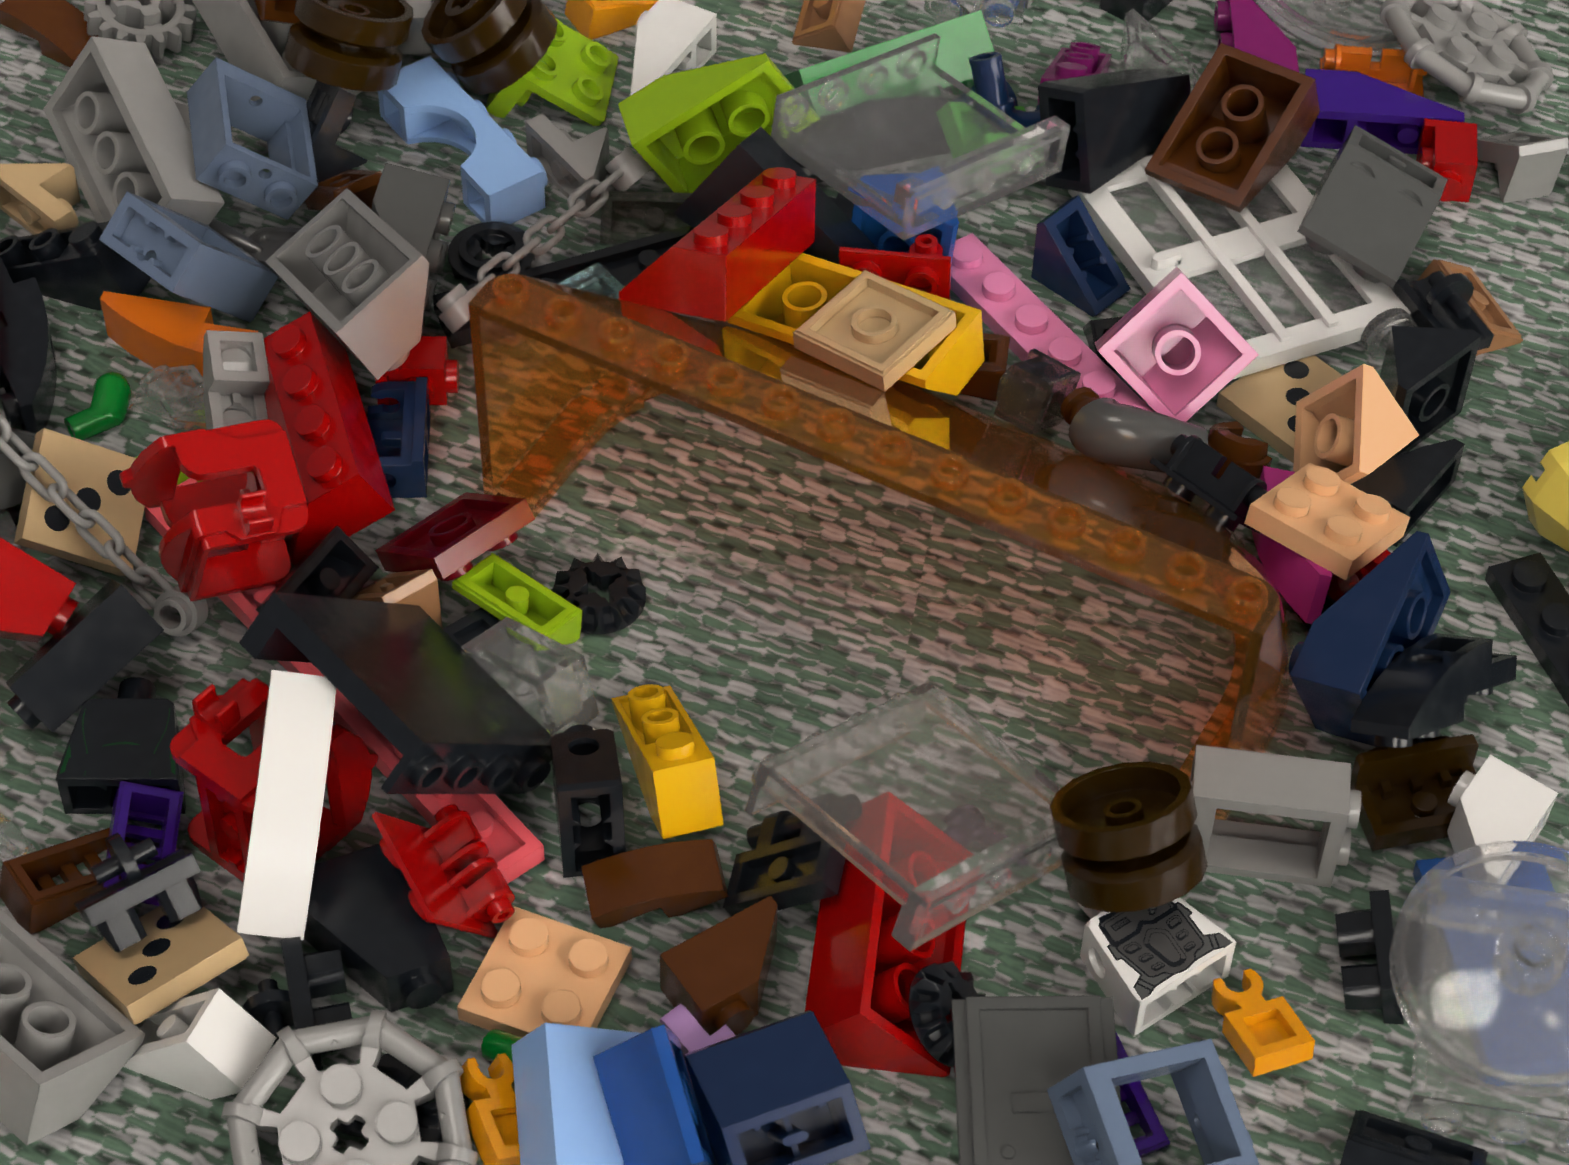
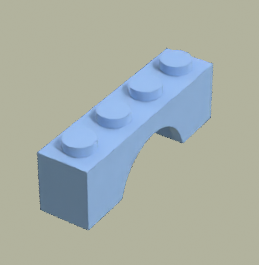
(498, 175)

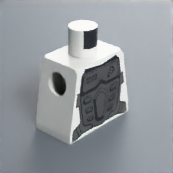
(1154, 959)

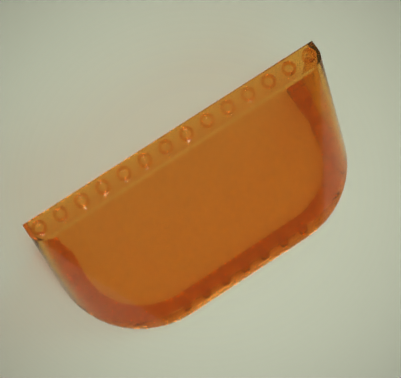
(574, 363)

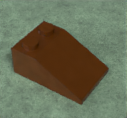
(1236, 128)

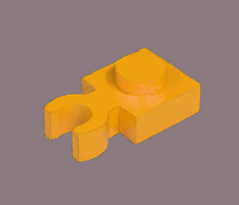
(1261, 1031)
(493, 1110)

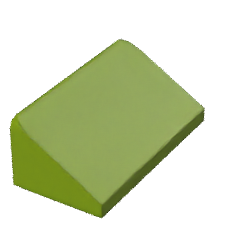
(513, 594)

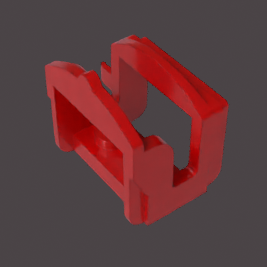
(245, 497)
(229, 780)

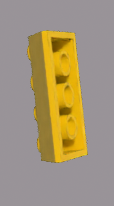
(813, 282)

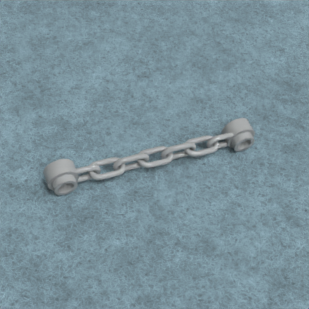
(624, 172)
(192, 613)

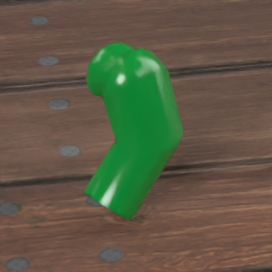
(107, 407)

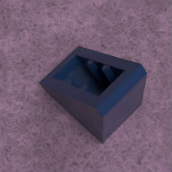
(1076, 260)

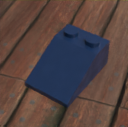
(1366, 632)

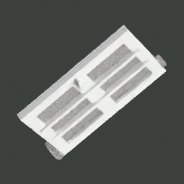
(1247, 265)

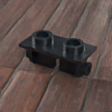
(1194, 473)

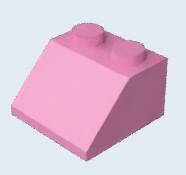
(1175, 348)

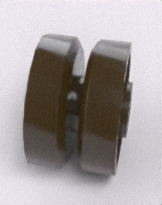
(489, 40)
(349, 42)
(1129, 836)

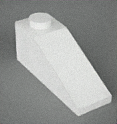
(672, 40)

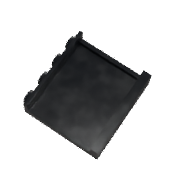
(415, 688)

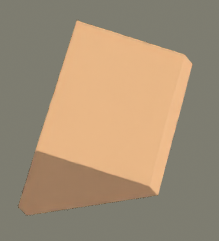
(1350, 425)

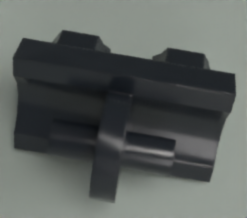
(1442, 303)
(112, 906)
(1364, 934)
(308, 978)

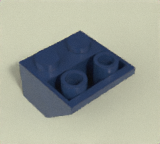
(777, 1097)

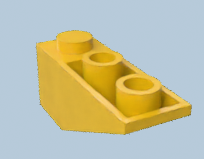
(669, 761)

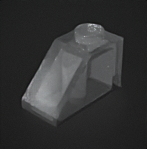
(537, 673)

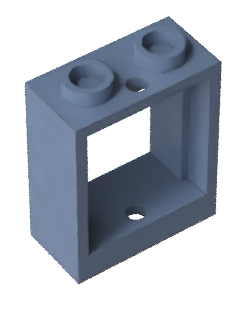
(280, 118)
(188, 257)
(1092, 1112)

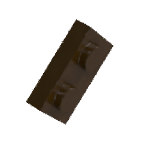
(1410, 788)

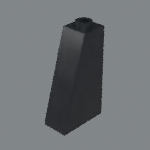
(1111, 121)
(743, 165)

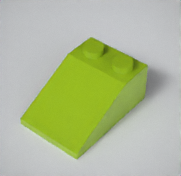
(700, 115)

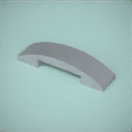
(234, 378)

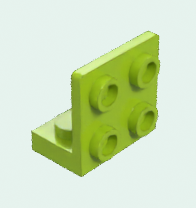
(571, 75)

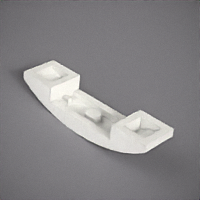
(287, 805)

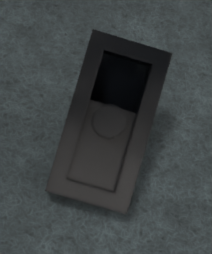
(329, 116)

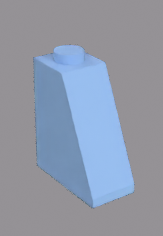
(561, 1097)

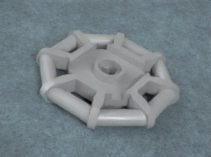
(1469, 51)
(351, 1094)

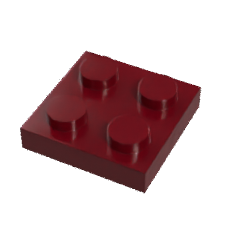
(457, 535)

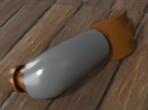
(1132, 436)

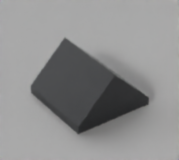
(1429, 374)

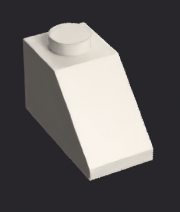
(1497, 806)
(202, 1045)

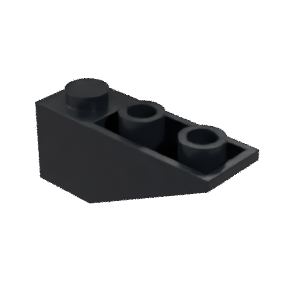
(72, 265)

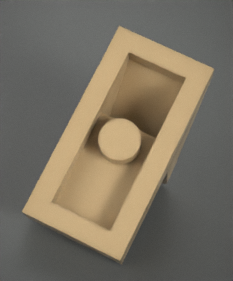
(39, 195)

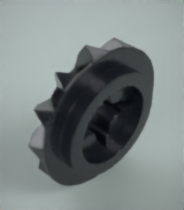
(492, 238)
(624, 587)
(931, 1001)

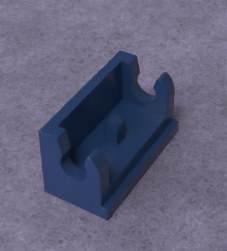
(403, 435)

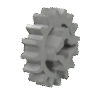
(152, 22)

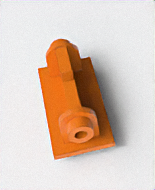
(1390, 69)

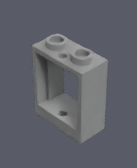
(1277, 788)

